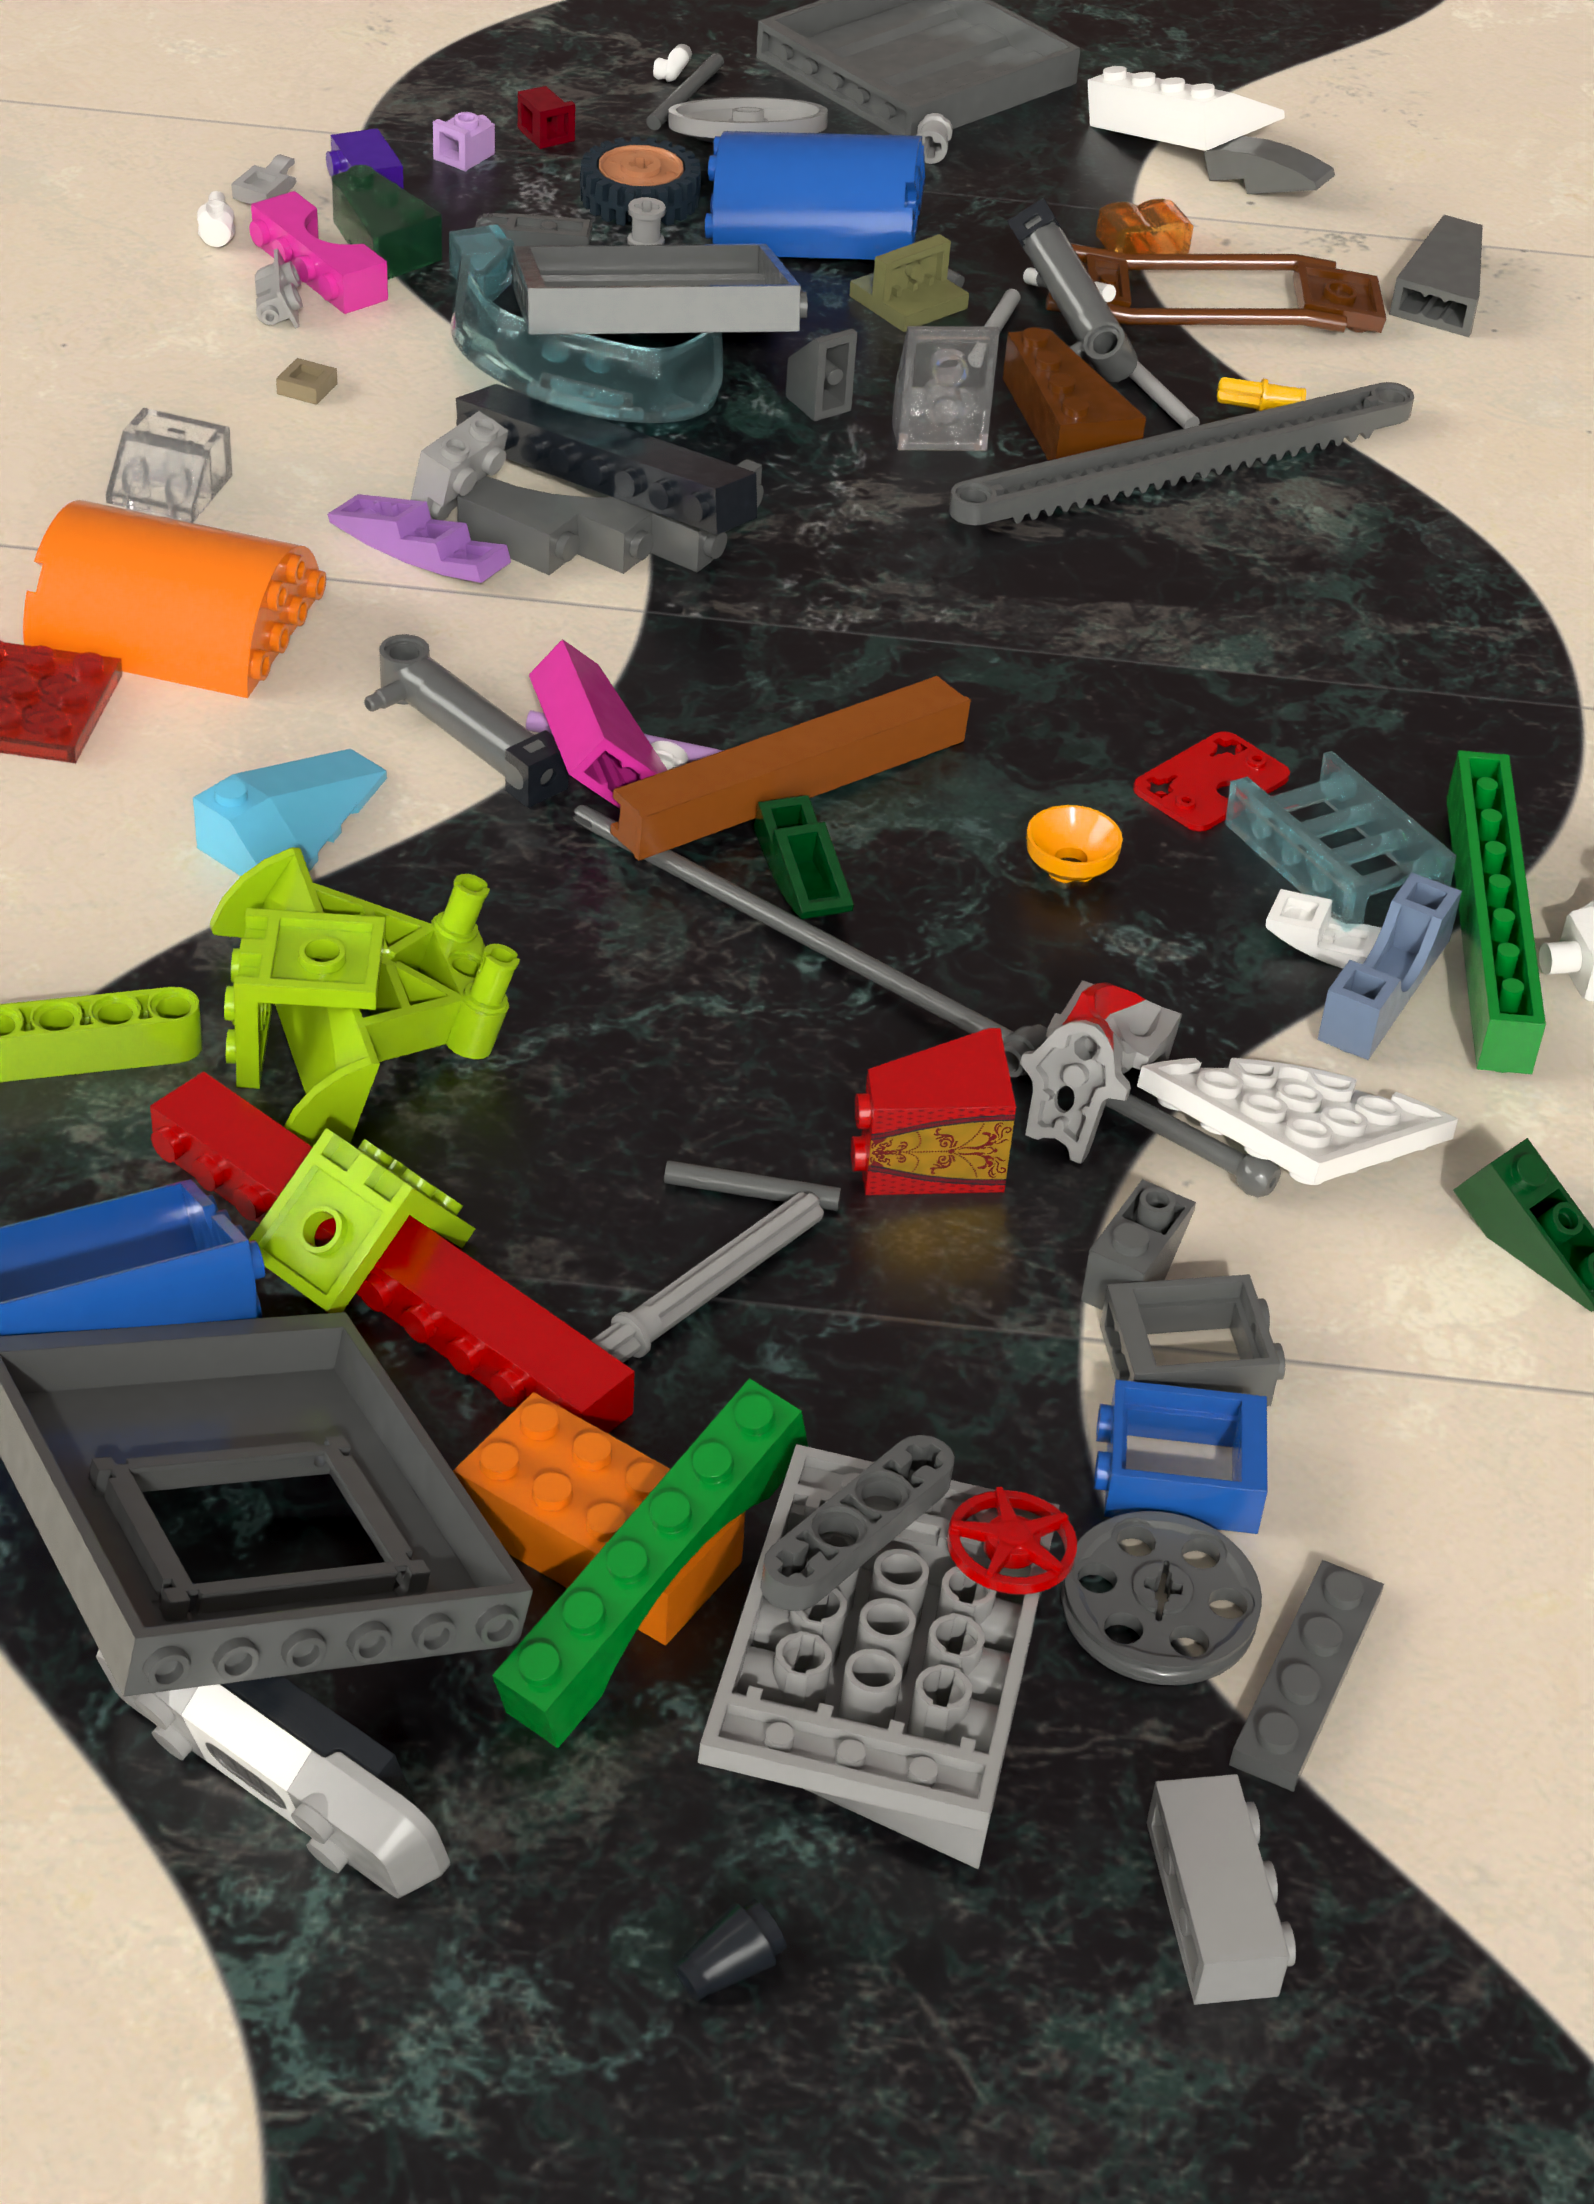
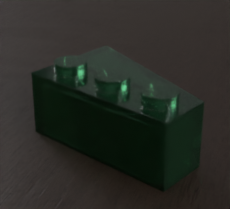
(386, 220)

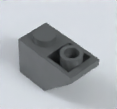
(1137, 1241)

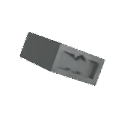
(1192, 1305)

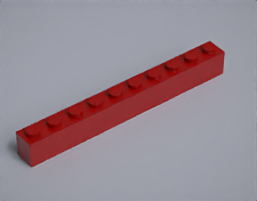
(420, 1278)

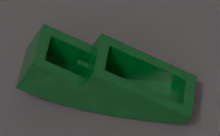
(802, 857)

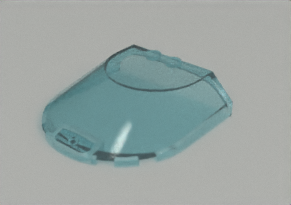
(585, 370)

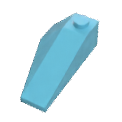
(283, 808)

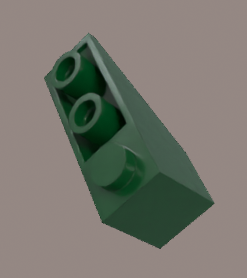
(1534, 1220)

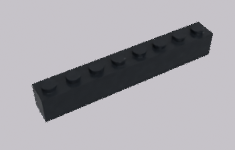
(618, 460)

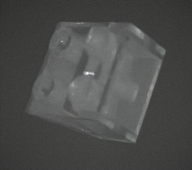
(170, 465)

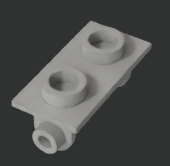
(278, 292)

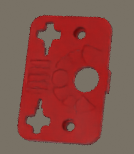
(1199, 774)

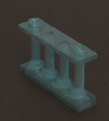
(1326, 872)

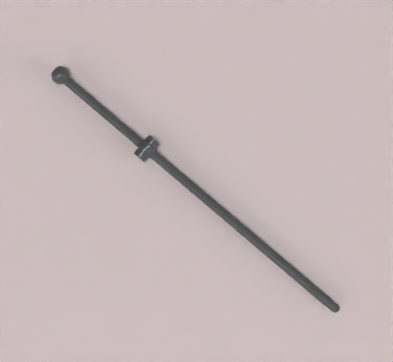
(1253, 1175)

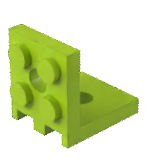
(279, 969)
(370, 1202)

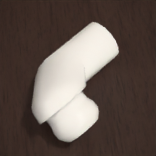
(672, 67)

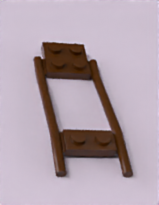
(1325, 295)

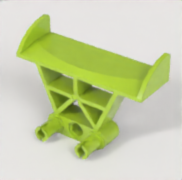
(432, 990)

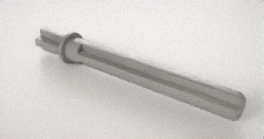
(635, 1331)

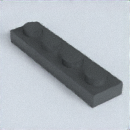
(1306, 1676)

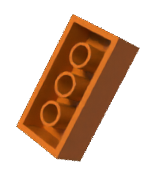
(562, 1492)

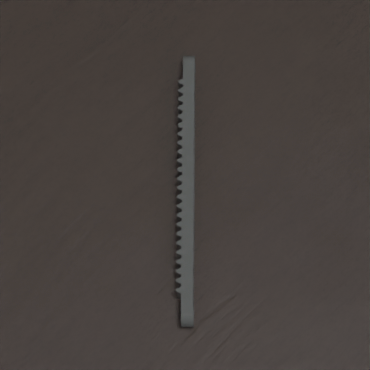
(1180, 455)

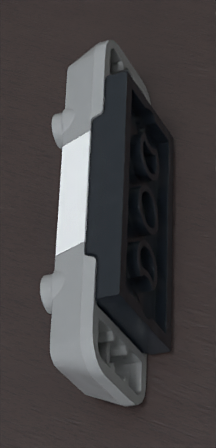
(308, 1770)

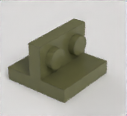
(911, 285)

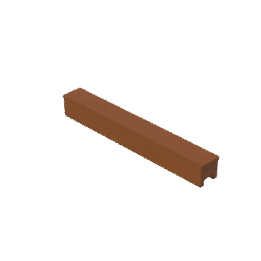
(789, 763)

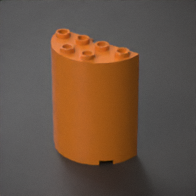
(169, 596)

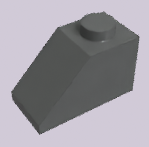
(823, 375)

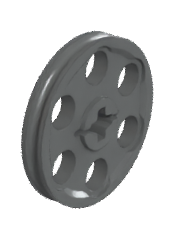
(1188, 1597)

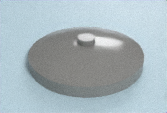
(711, 117)

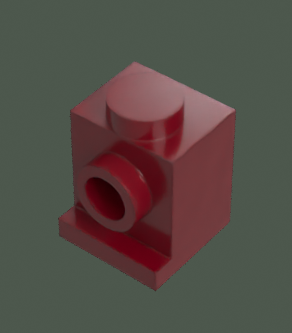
(545, 117)

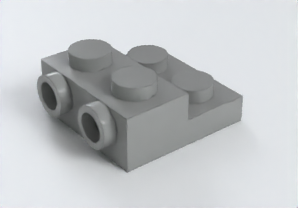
(457, 462)

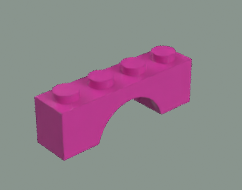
(341, 273)

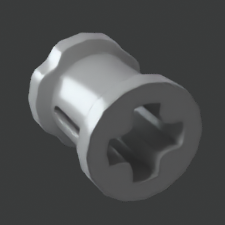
(935, 135)
(646, 221)

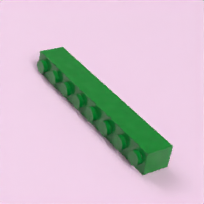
(1495, 914)

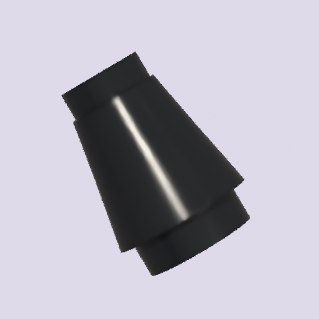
(731, 1950)

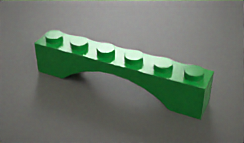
(579, 1641)

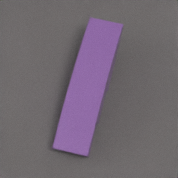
(410, 535)

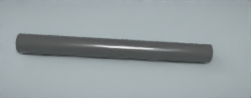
(686, 90)

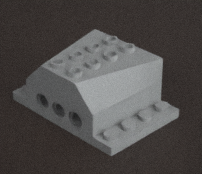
(887, 1686)

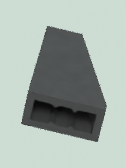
(1442, 278)

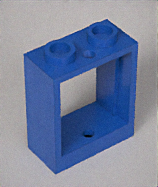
(1190, 1417)

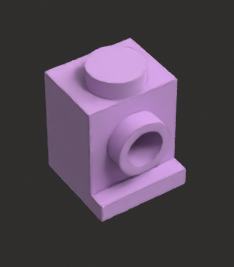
(466, 133)

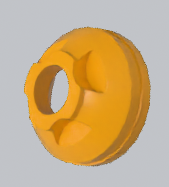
(1076, 834)

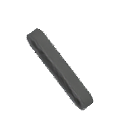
(851, 1515)

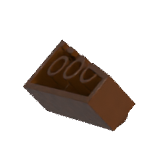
(1065, 397)

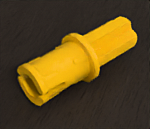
(1257, 394)

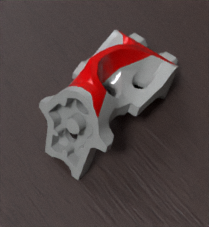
(1089, 1050)

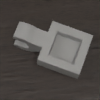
(264, 183)

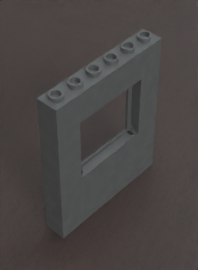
(233, 1402)

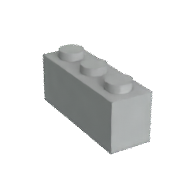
(1219, 1889)

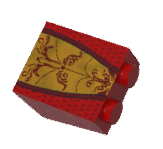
(937, 1120)

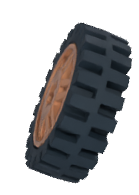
(638, 169)

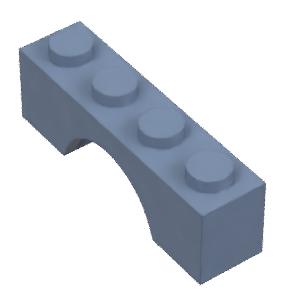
(1373, 994)

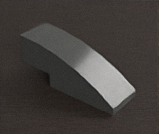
(1266, 166)

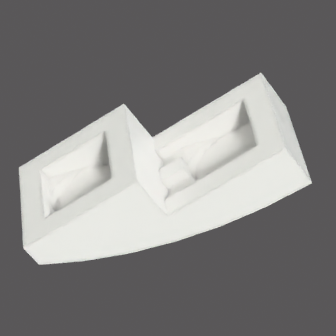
(1308, 926)

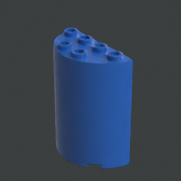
(816, 192)
(128, 1264)

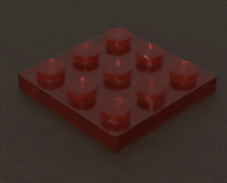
(52, 699)

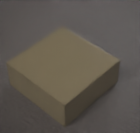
(306, 381)

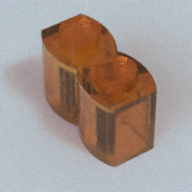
(1148, 228)

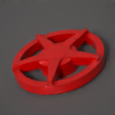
(1012, 1541)

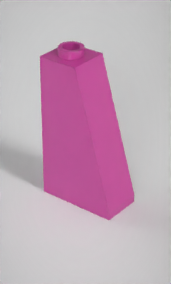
(591, 723)

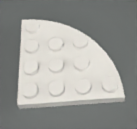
(1297, 1114)

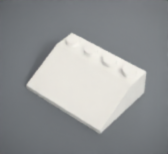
(1173, 110)

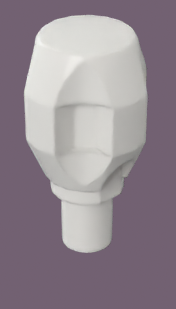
(216, 220)

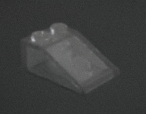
(945, 388)

